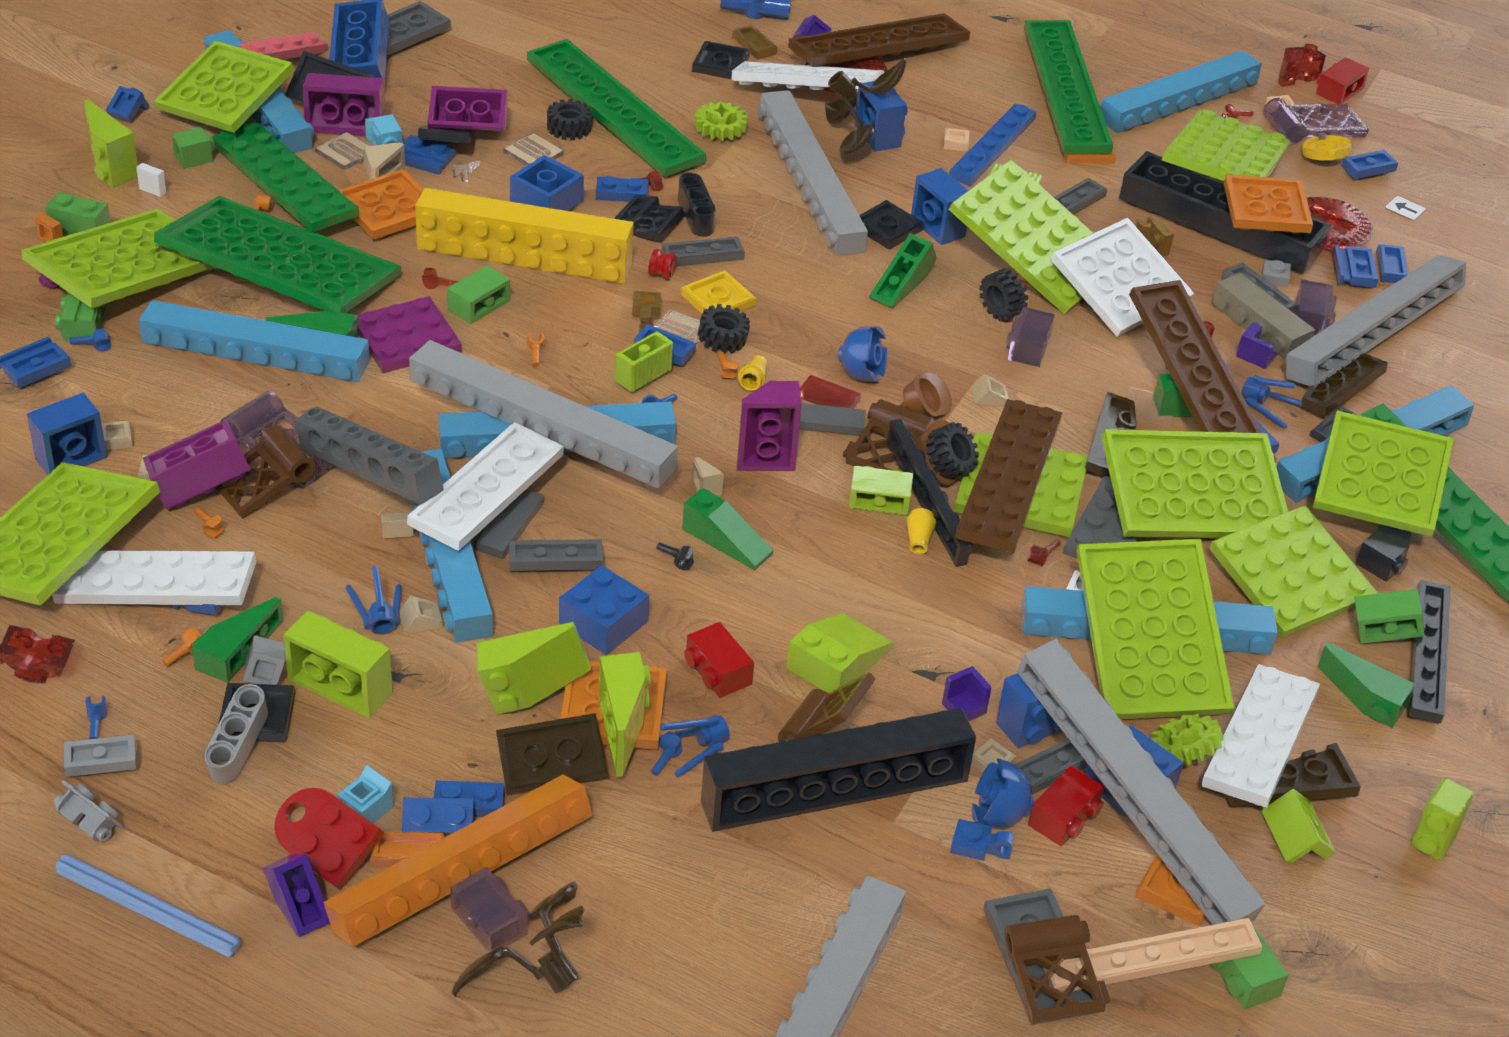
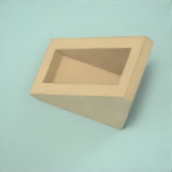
(384, 159)

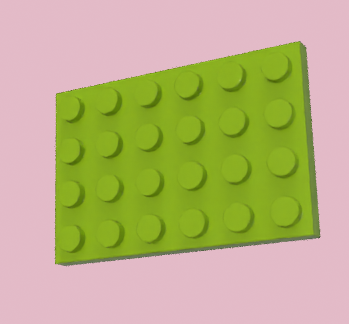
(1225, 147)
(1024, 229)
(112, 259)
(1192, 482)
(63, 526)
(1154, 629)

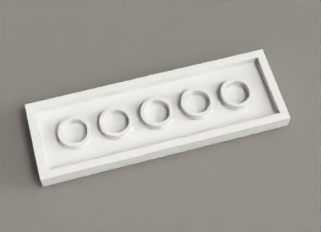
(796, 75)
(485, 486)
(160, 578)
(1261, 735)

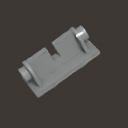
(97, 819)

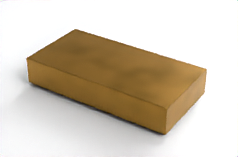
(753, 39)

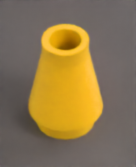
(753, 373)
(920, 529)

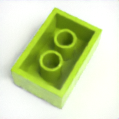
(338, 663)

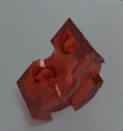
(1301, 64)
(32, 656)

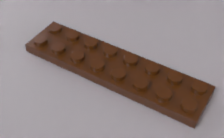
(878, 39)
(1193, 359)
(1009, 476)

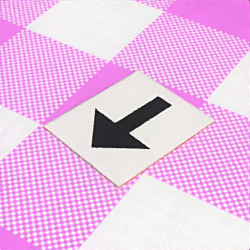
(1405, 207)

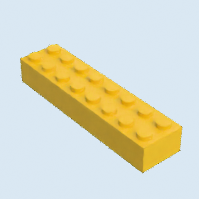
(524, 235)

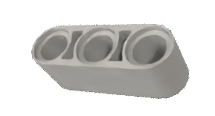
(236, 748)

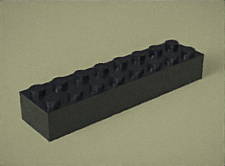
(1203, 205)
(836, 769)

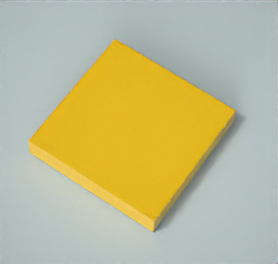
(718, 289)

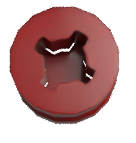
(662, 264)

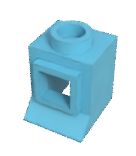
(383, 130)
(369, 795)

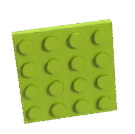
(224, 86)
(1384, 473)
(1056, 495)
(1293, 568)

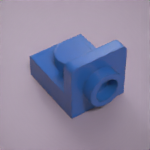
(126, 103)

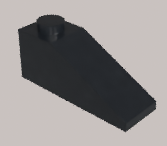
(1385, 552)

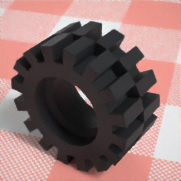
(569, 119)
(1003, 294)
(713, 335)
(952, 450)

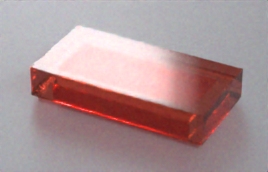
(828, 394)

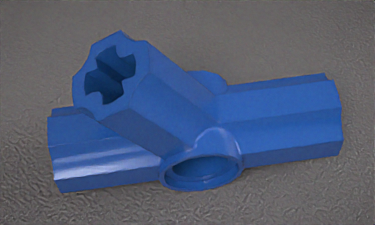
(759, 8)

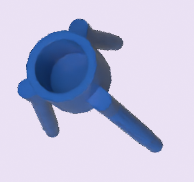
(1256, 391)
(381, 616)
(708, 731)

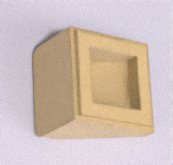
(989, 392)
(707, 476)
(395, 525)
(420, 615)

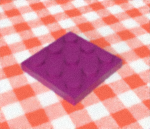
(402, 330)

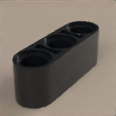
(696, 204)

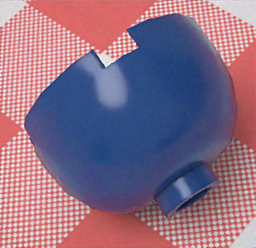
(863, 354)
(1004, 795)

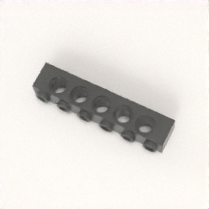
(369, 455)

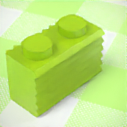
(643, 361)
(881, 490)
(1442, 818)

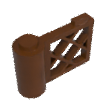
(880, 417)
(285, 460)
(825, 710)
(1051, 941)

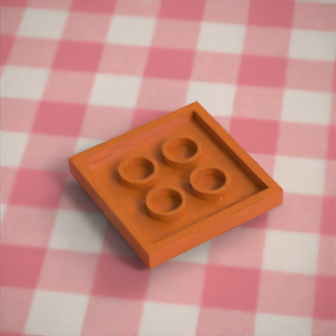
(385, 203)
(1268, 204)
(582, 698)

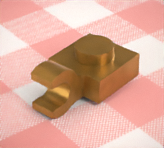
(1158, 234)
(646, 305)

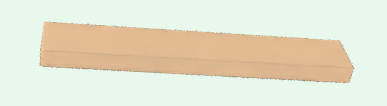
(1166, 953)

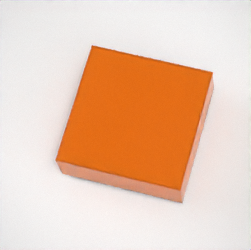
(48, 228)

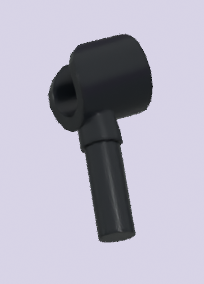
(682, 556)

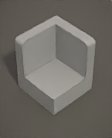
(264, 661)

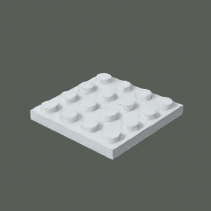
(1109, 266)

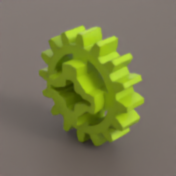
(720, 120)
(1190, 737)

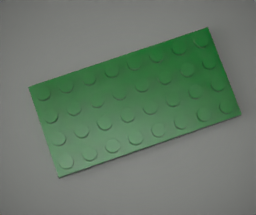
(278, 255)

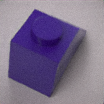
(297, 893)

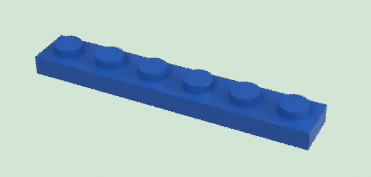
(992, 144)

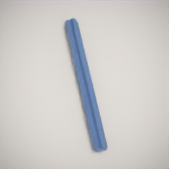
(148, 905)

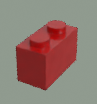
(1342, 80)
(719, 659)
(1066, 806)

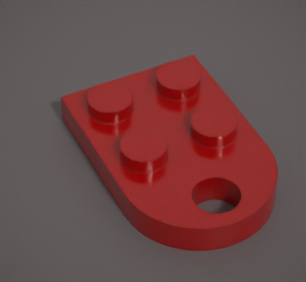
(329, 834)

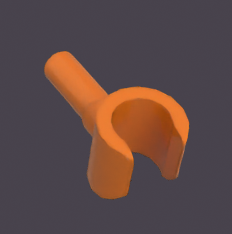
(262, 202)
(535, 346)
(729, 369)
(211, 523)
(188, 638)

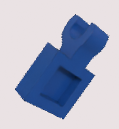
(976, 840)

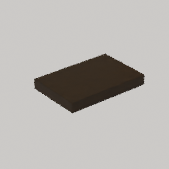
(551, 748)

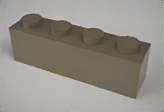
(1249, 303)

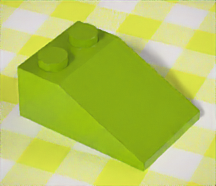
(111, 146)
(835, 651)
(530, 665)
(623, 703)

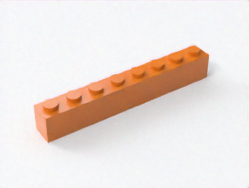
(433, 870)

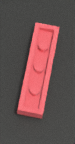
(289, 46)

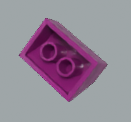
(342, 102)
(468, 108)
(770, 427)
(196, 464)

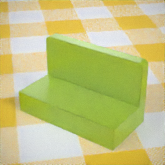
(1297, 827)

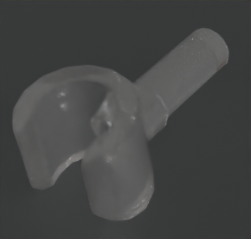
(463, 170)

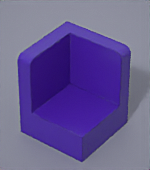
(810, 26)
(1255, 350)
(967, 691)

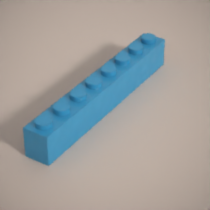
(1180, 91)
(277, 112)
(254, 341)
(1436, 413)
(470, 432)
(459, 581)
(1064, 615)

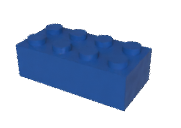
(360, 36)

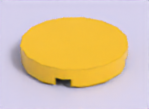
(1330, 148)

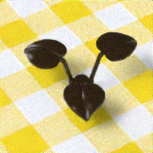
(840, 109)
(554, 963)

